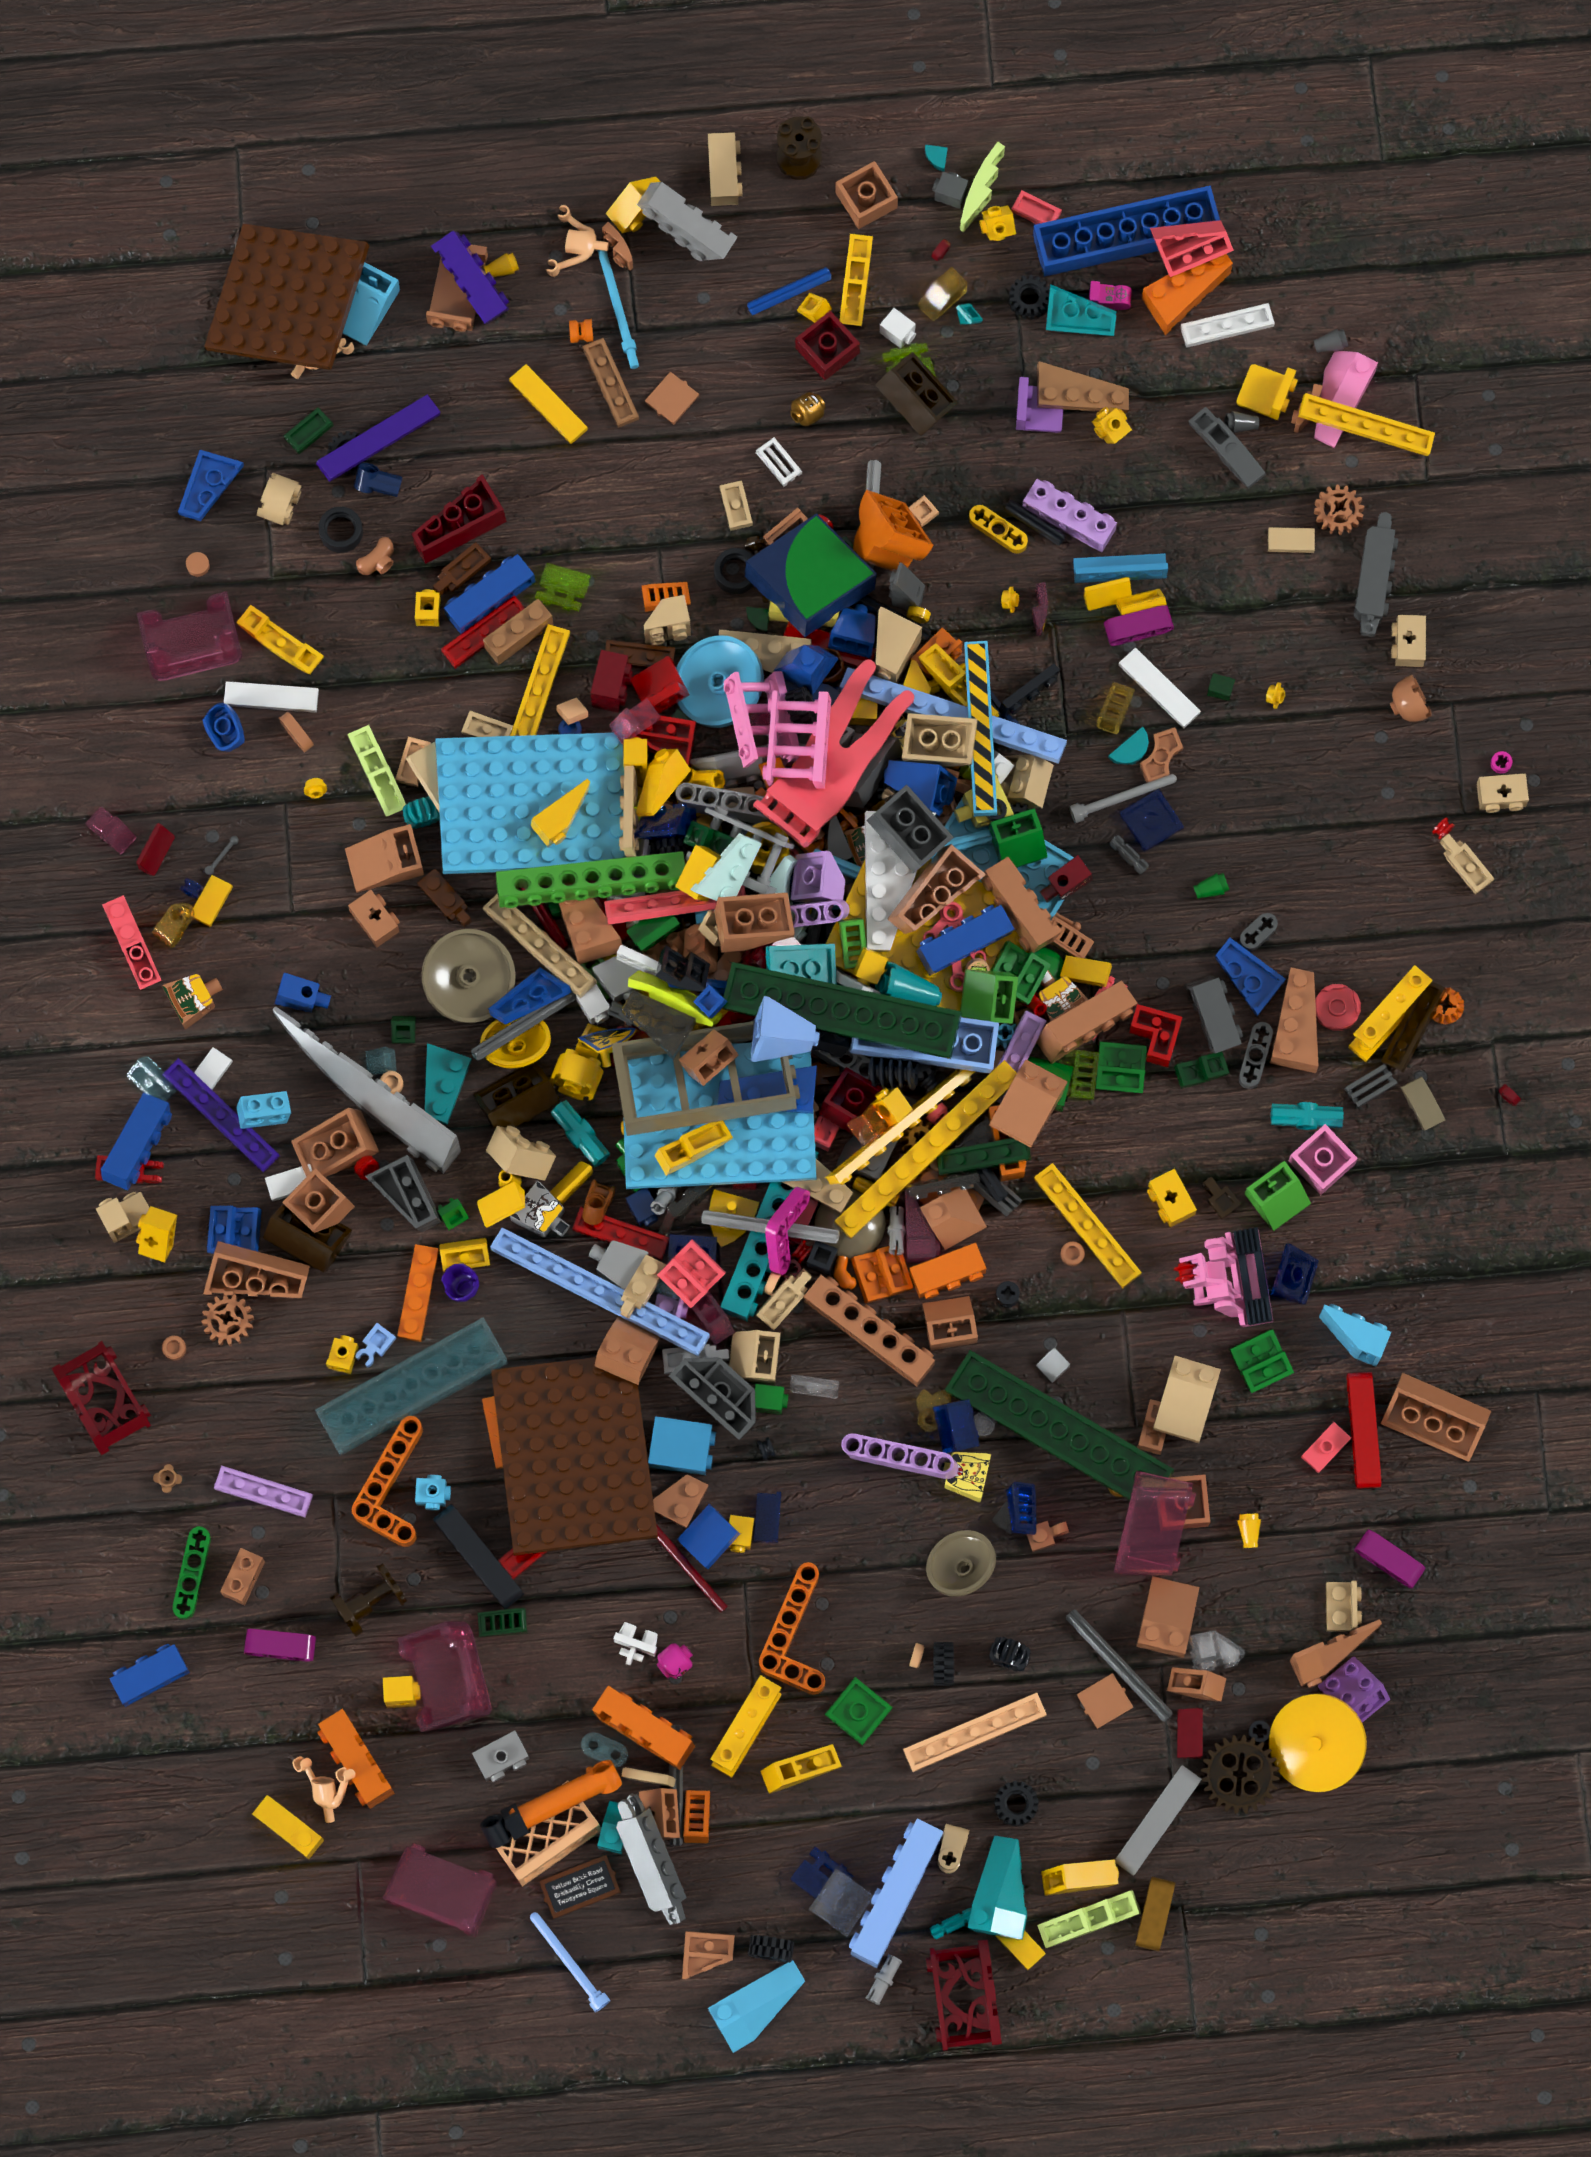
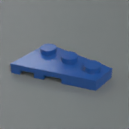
(207, 483)
(1249, 975)
(528, 996)

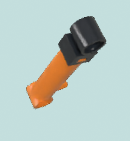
(517, 1820)

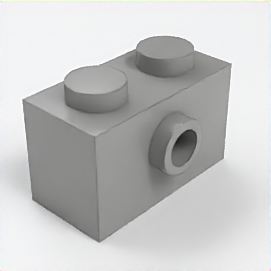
(501, 1756)

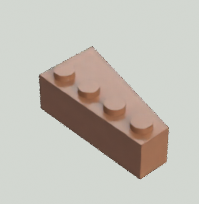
(254, 1273)

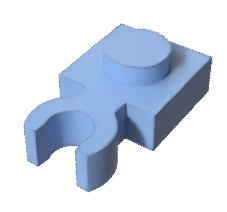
(377, 1341)

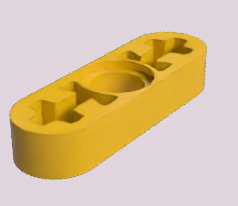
(996, 519)

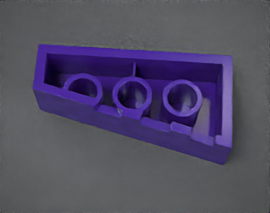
(471, 276)

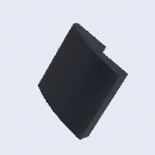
(682, 972)

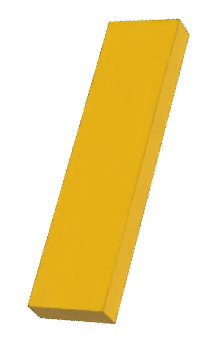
(548, 404)

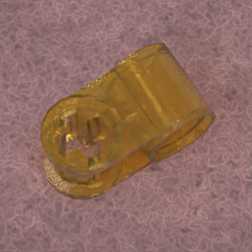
(171, 927)

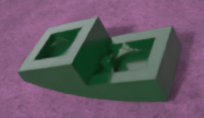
(707, 837)
(1201, 1070)

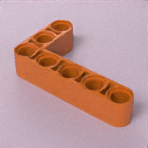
(386, 1482)
(788, 1632)

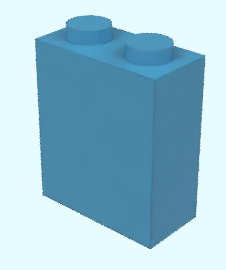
(681, 1446)

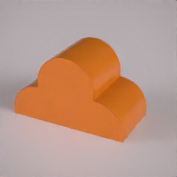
(889, 533)

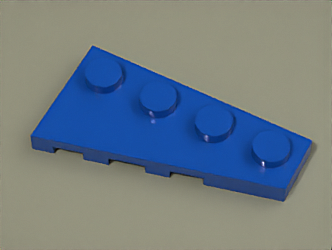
(772, 1085)

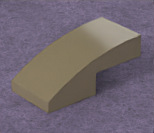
(1423, 1103)

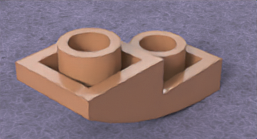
(621, 252)
(1300, 422)

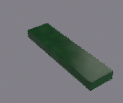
(982, 1156)

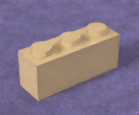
(724, 169)

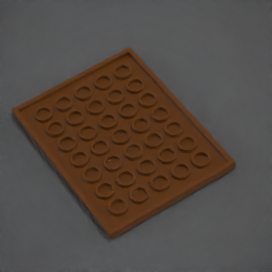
(572, 1456)

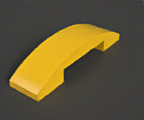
(279, 641)

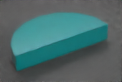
(1132, 749)

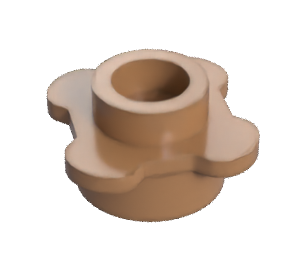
(167, 1471)

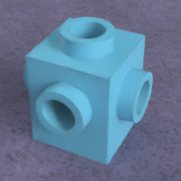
(425, 1486)

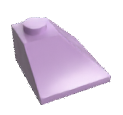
(817, 878)

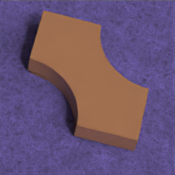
(1165, 747)

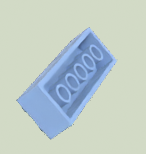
(972, 1049)
(896, 1893)

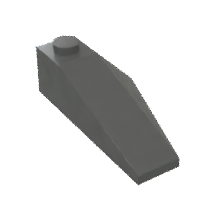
(877, 1164)

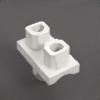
(646, 1646)

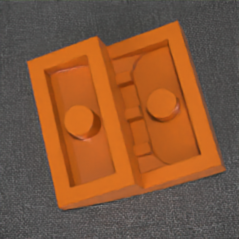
(881, 1274)

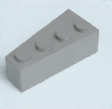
(685, 223)

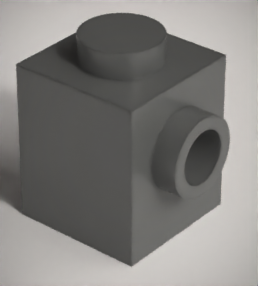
(950, 189)

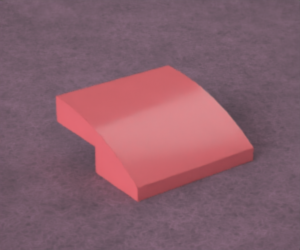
(691, 1273)

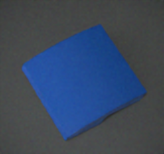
(234, 1227)
(708, 1536)

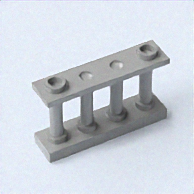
(762, 882)

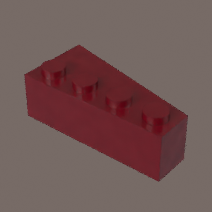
(460, 521)

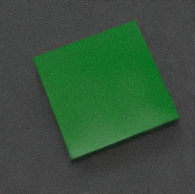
(858, 1711)

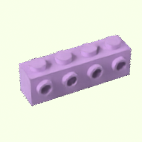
(1070, 515)

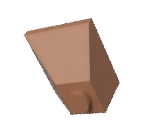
(318, 1202)
(953, 1217)

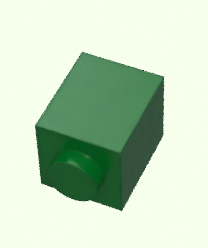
(770, 1399)

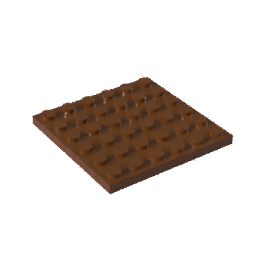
(287, 296)

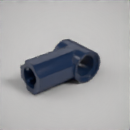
(371, 479)

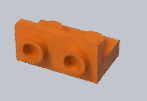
(946, 642)

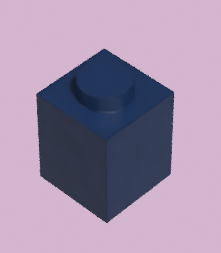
(639, 1205)

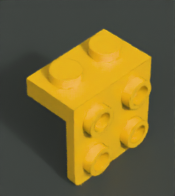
(1266, 391)

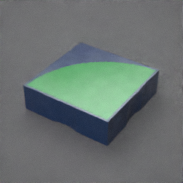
(810, 574)

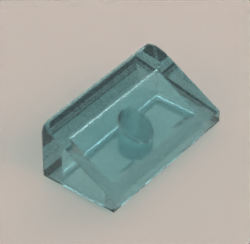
(149, 1079)

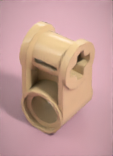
(952, 1844)

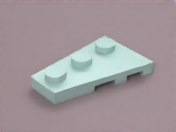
(730, 871)

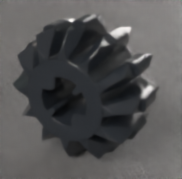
(1009, 1654)

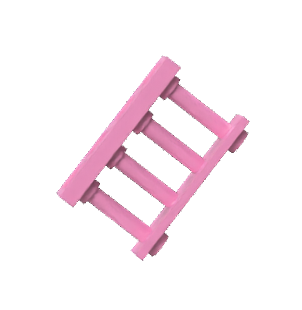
(739, 711)
(818, 751)

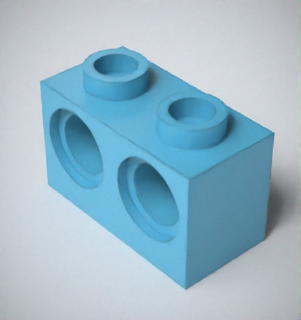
(263, 1110)

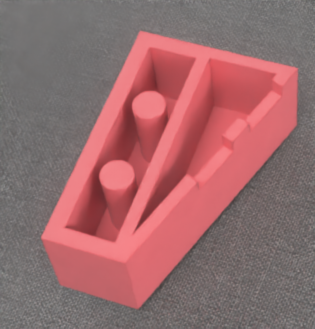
(1190, 244)

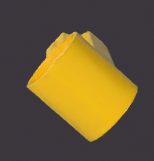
(709, 778)

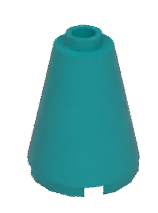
(906, 985)

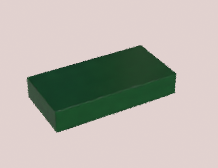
(308, 430)

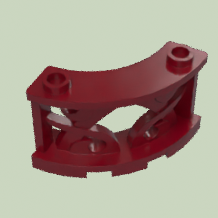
(72, 1383)
(985, 2021)

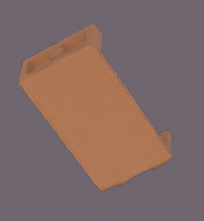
(449, 303)

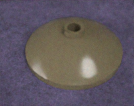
(863, 1242)
(954, 1556)

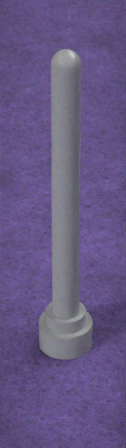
(1081, 811)

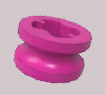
(1504, 755)

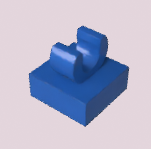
(710, 1001)

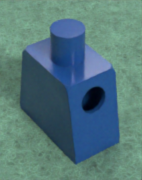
(854, 632)
(291, 993)

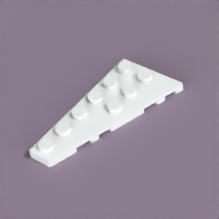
(885, 886)

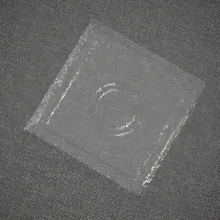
(814, 1386)
(841, 1902)

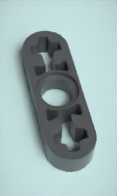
(1254, 1038)

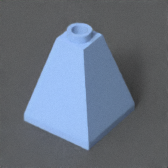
(780, 1032)

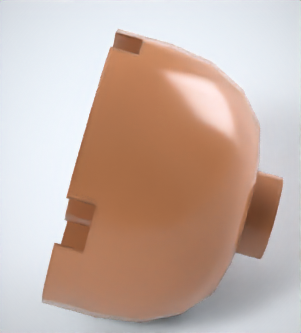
(1409, 700)

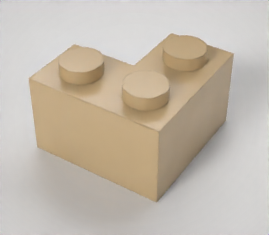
(520, 1155)
(123, 1217)

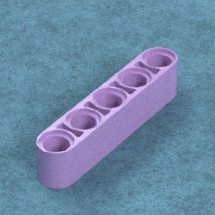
(824, 910)
(889, 1451)

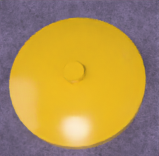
(1318, 1742)

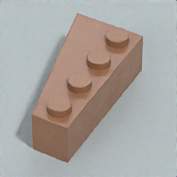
(936, 887)
(1020, 905)
(589, 930)
(1086, 1021)
(1297, 1028)

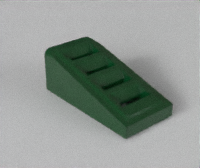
(522, 1629)

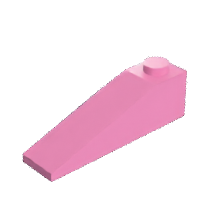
(1344, 383)

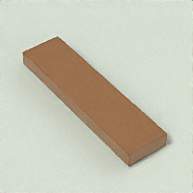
(610, 382)

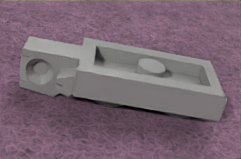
(674, 1356)

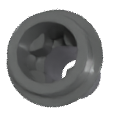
(1331, 341)
(1241, 422)

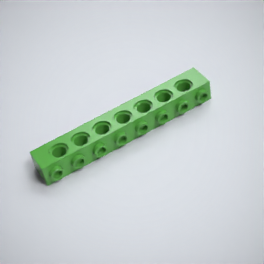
(579, 873)

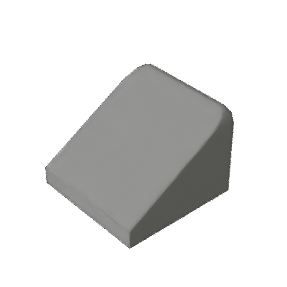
(1053, 1365)

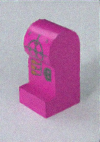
(1110, 296)

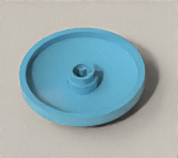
(704, 672)

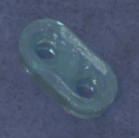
(605, 1748)

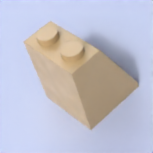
(895, 645)

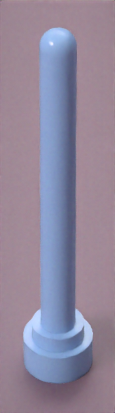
(597, 1998)

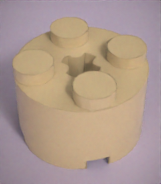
(278, 499)

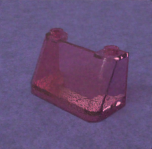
(190, 641)
(1153, 1526)
(447, 1674)
(440, 1890)

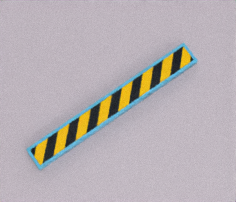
(980, 708)

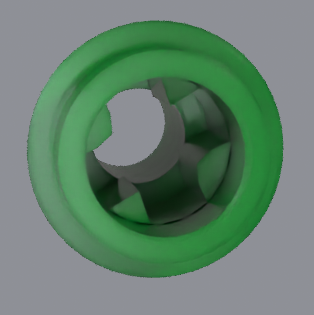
(1212, 886)

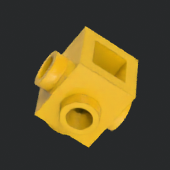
(998, 223)
(1111, 425)

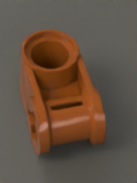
(597, 1202)

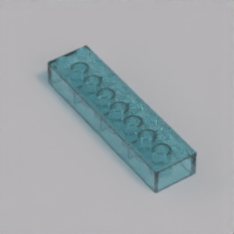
(411, 1386)

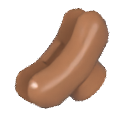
(377, 559)

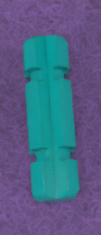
(951, 1924)

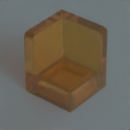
(868, 1125)

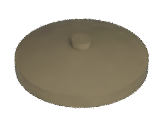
(467, 974)

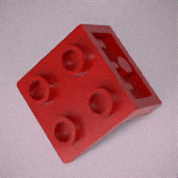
(660, 685)

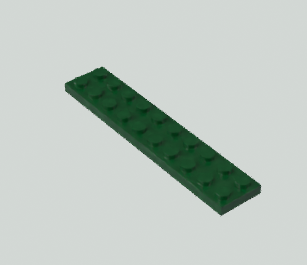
(846, 1010)
(1052, 1425)

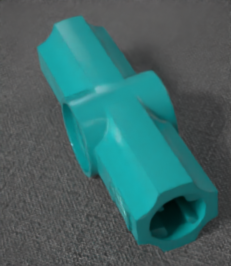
(1306, 1115)
(580, 1133)

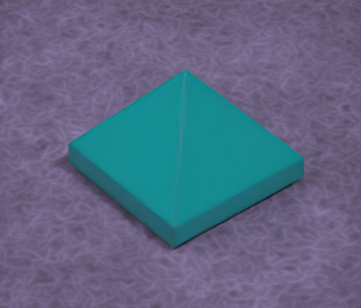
(968, 314)

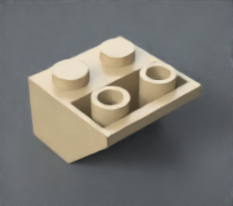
(668, 621)
(1027, 780)
(755, 1355)

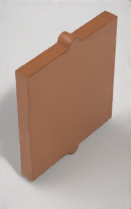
(672, 398)
(1104, 1701)

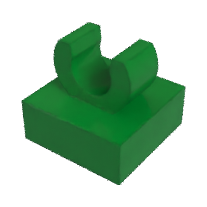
(452, 1213)

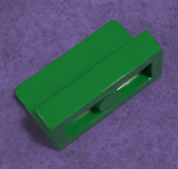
(651, 931)

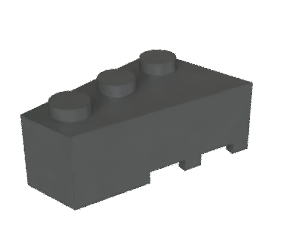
(874, 771)
(1215, 1013)
(407, 1192)

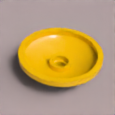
(523, 1049)

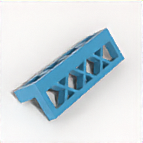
(1117, 567)

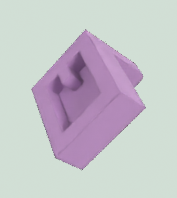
(675, 1307)

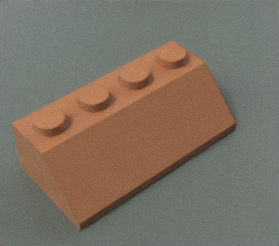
(1436, 1417)

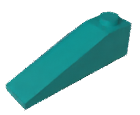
(999, 1896)

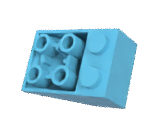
(370, 303)
(1359, 1337)

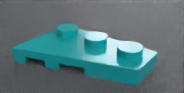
(1078, 315)
(805, 961)
(443, 1081)

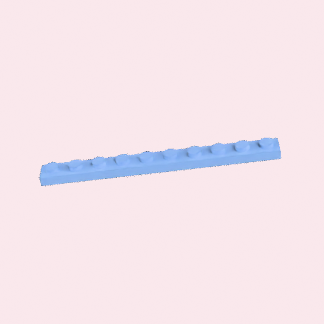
(1004, 731)
(597, 1291)

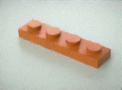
(418, 1293)

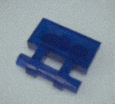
(810, 1878)

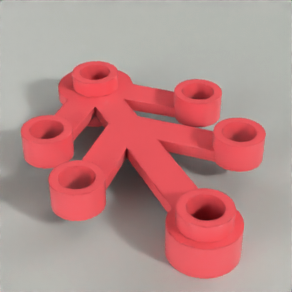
(948, 921)

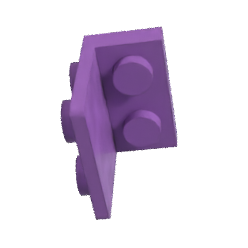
(1033, 418)
(1356, 1687)

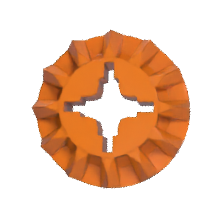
(1452, 1014)

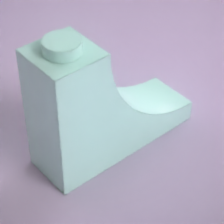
(781, 880)

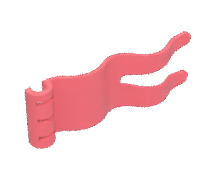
(844, 765)

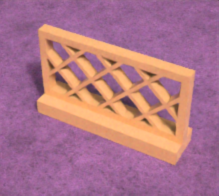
(554, 1852)

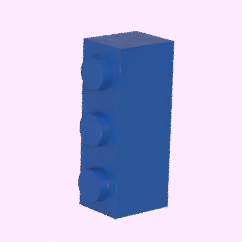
(149, 1674)

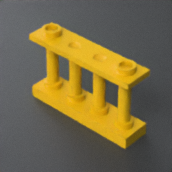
(1389, 1014)
(746, 1726)

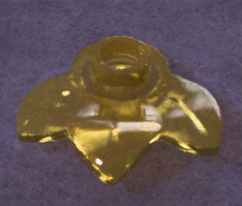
(925, 1404)

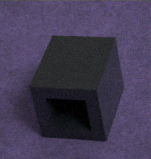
(822, 1258)

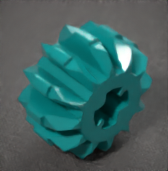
(420, 813)

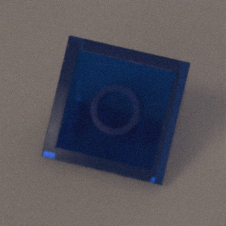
(1294, 1275)

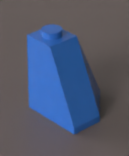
(806, 666)
(928, 781)

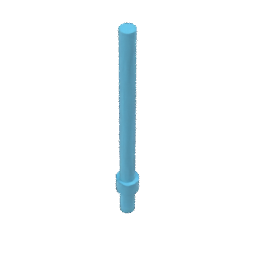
(628, 344)

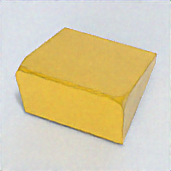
(814, 307)

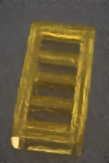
(1110, 721)

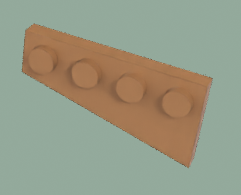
(1074, 391)

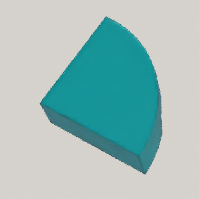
(936, 156)

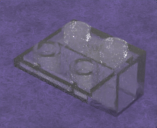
(1213, 1649)

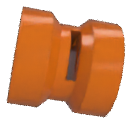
(586, 331)

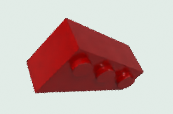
(671, 734)

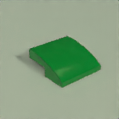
(1026, 966)
(1121, 1067)
(1261, 1360)

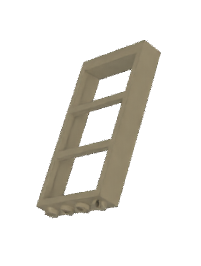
(687, 1117)

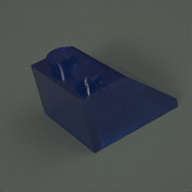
(666, 823)

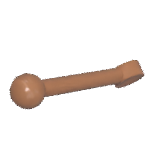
(1076, 925)

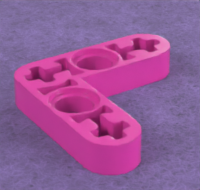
(778, 1226)

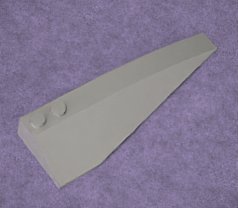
(407, 1123)

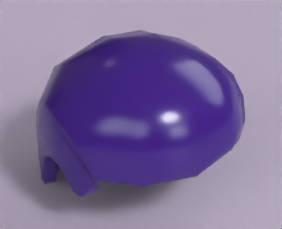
(460, 1282)

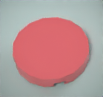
(1337, 1007)

